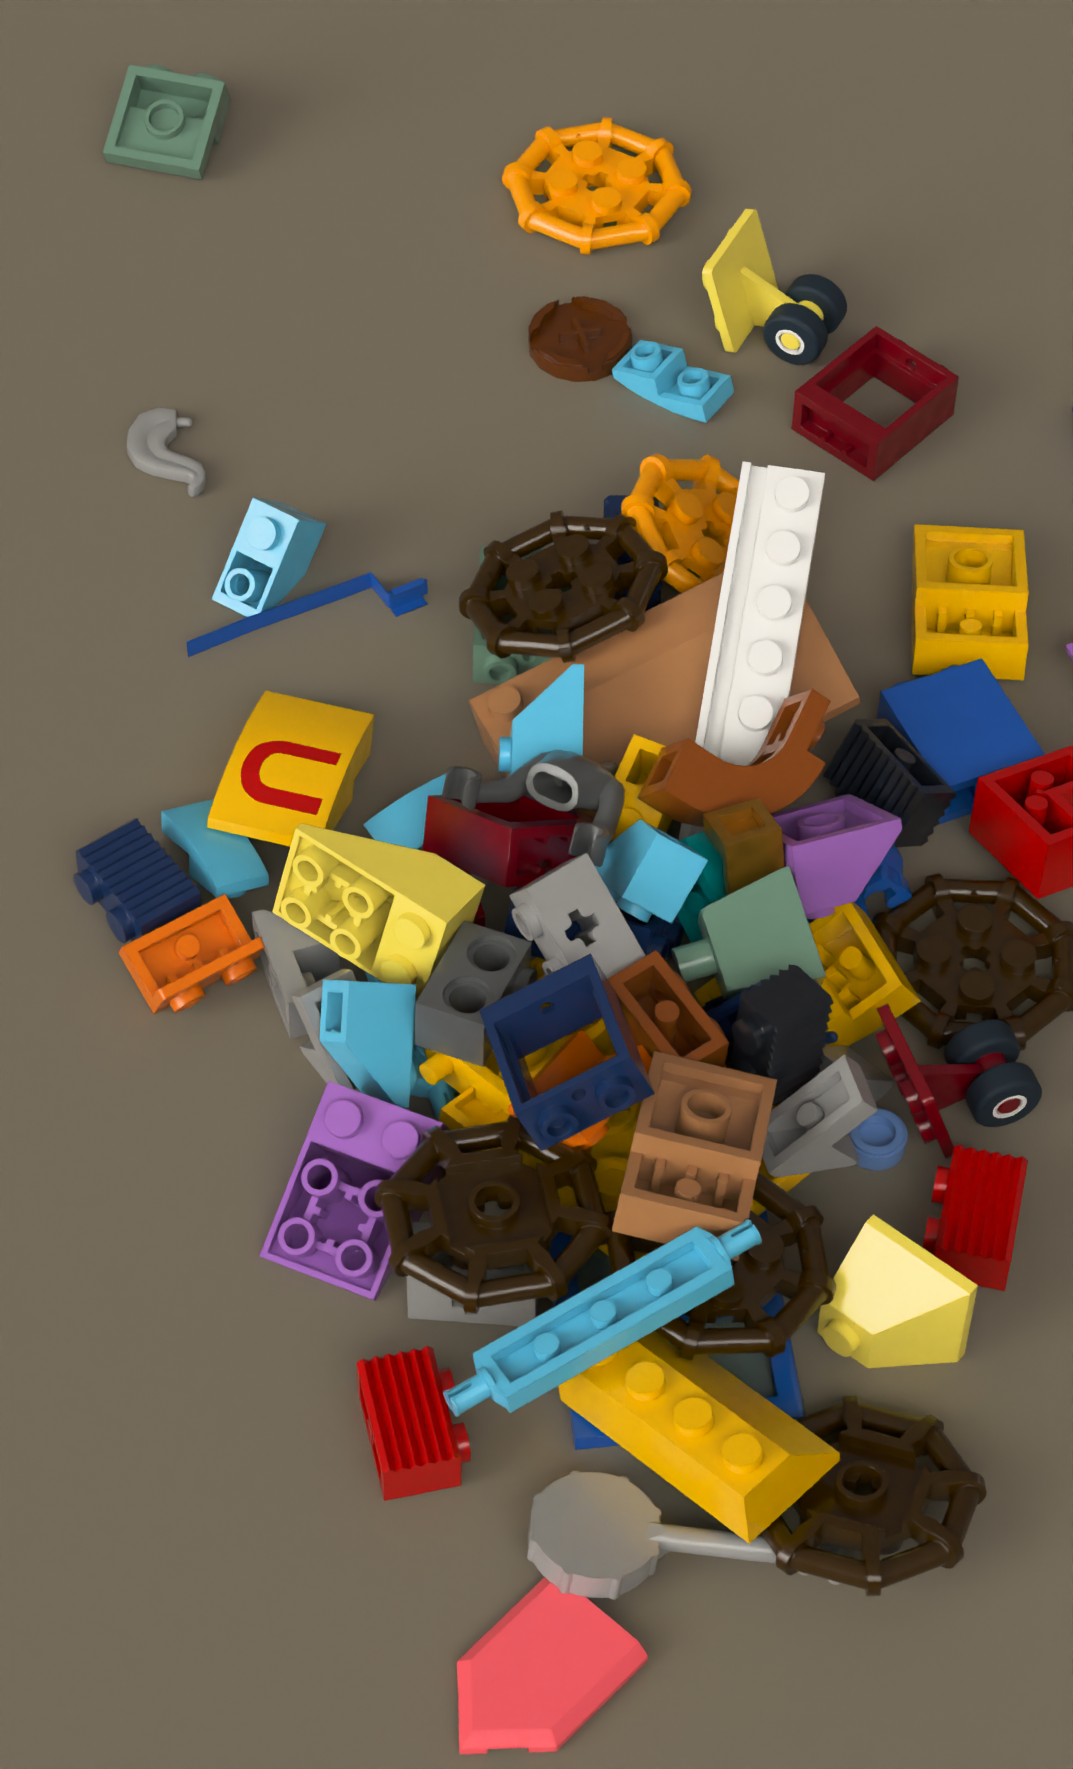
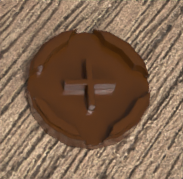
(579, 339)

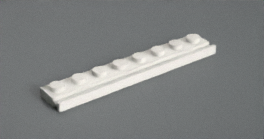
(758, 611)

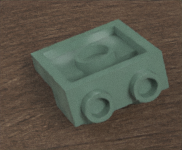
(167, 121)

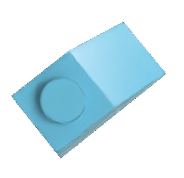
(547, 723)

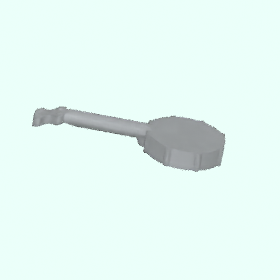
(605, 1536)

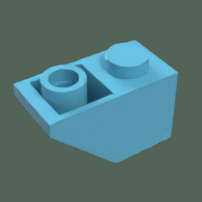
(267, 556)
(650, 872)
(371, 1035)

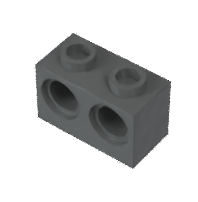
(472, 974)

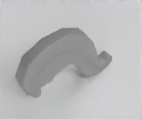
(148, 449)

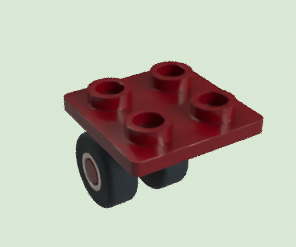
(977, 1068)

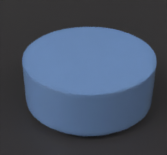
(880, 1140)

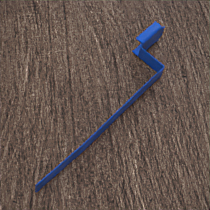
(400, 600)

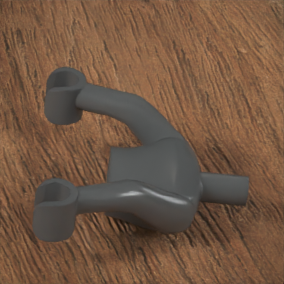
(559, 782)

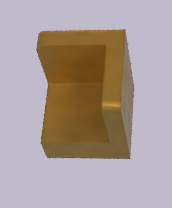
(746, 841)

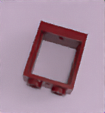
(855, 438)
(500, 839)

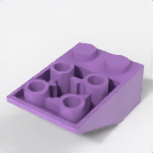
(328, 1209)

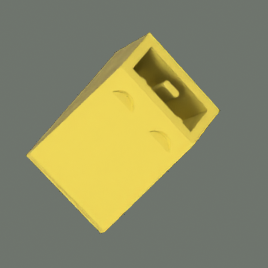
(375, 902)

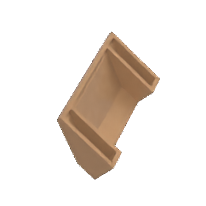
(655, 679)

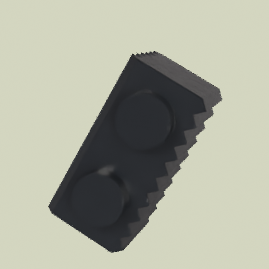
(890, 774)
(782, 1030)

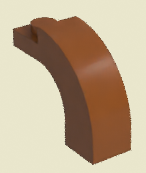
(694, 781)

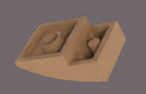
(694, 1150)

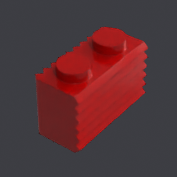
(978, 1214)
(411, 1423)

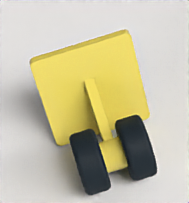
(747, 296)

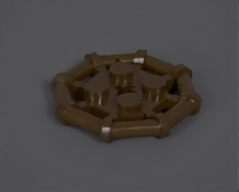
(534, 593)
(983, 936)
(486, 1241)
(757, 1279)
(879, 1451)

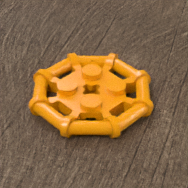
(623, 191)
(686, 515)

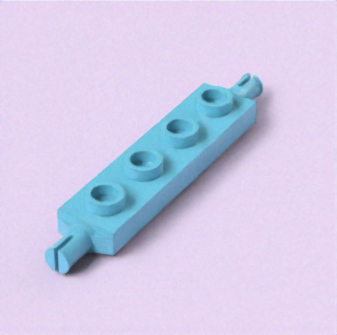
(603, 1319)

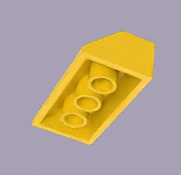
(702, 1432)

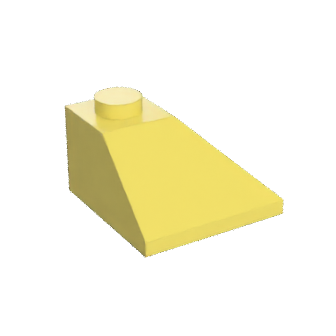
(896, 1303)

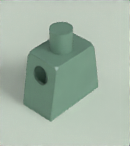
(751, 937)

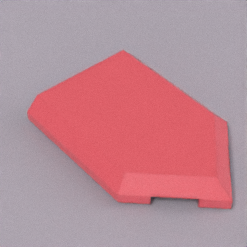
(541, 1673)

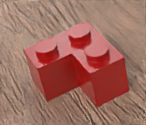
(1028, 820)

